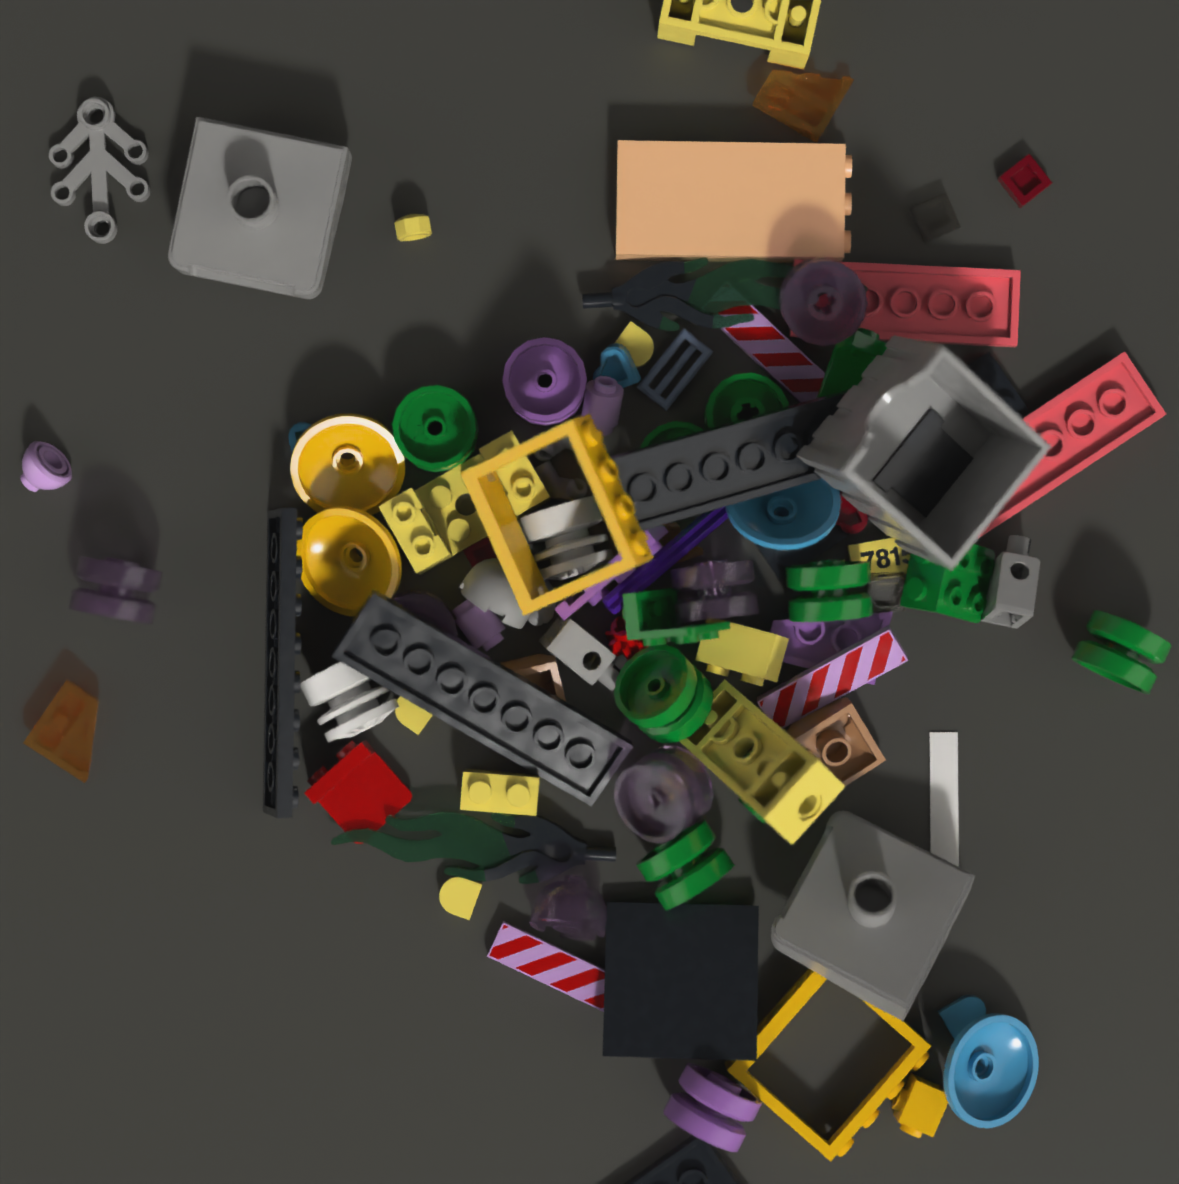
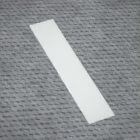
(944, 796)

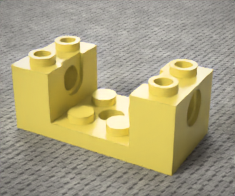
(772, 25)
(428, 519)
(779, 775)

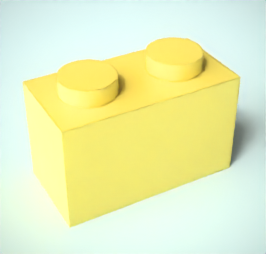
(746, 651)
(499, 792)

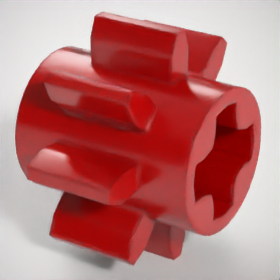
(618, 640)

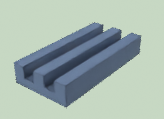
(655, 394)

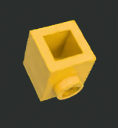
(919, 1106)

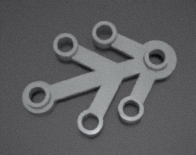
(98, 163)

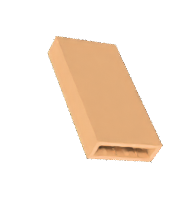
(731, 201)

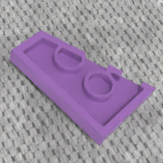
(599, 591)
(817, 641)

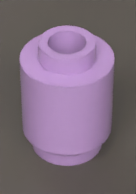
(603, 403)
(479, 626)

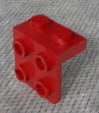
(359, 789)

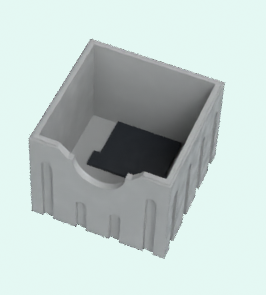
(925, 450)

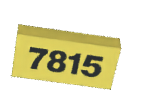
(882, 554)

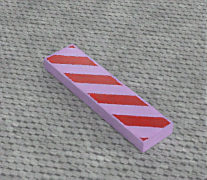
(775, 354)
(833, 678)
(549, 964)

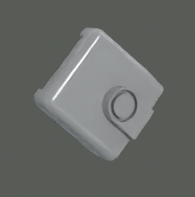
(259, 208)
(871, 912)

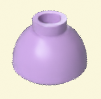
(44, 467)

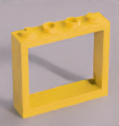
(507, 534)
(867, 1111)

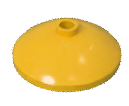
(361, 482)
(335, 570)

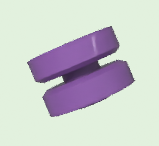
(540, 404)
(712, 1107)

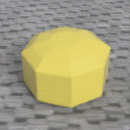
(413, 227)

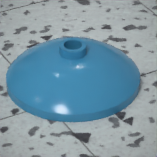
(807, 510)
(991, 1070)

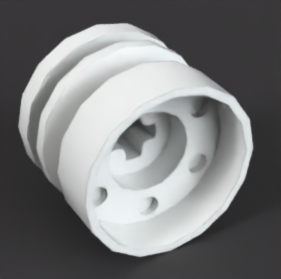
(567, 538)
(349, 700)

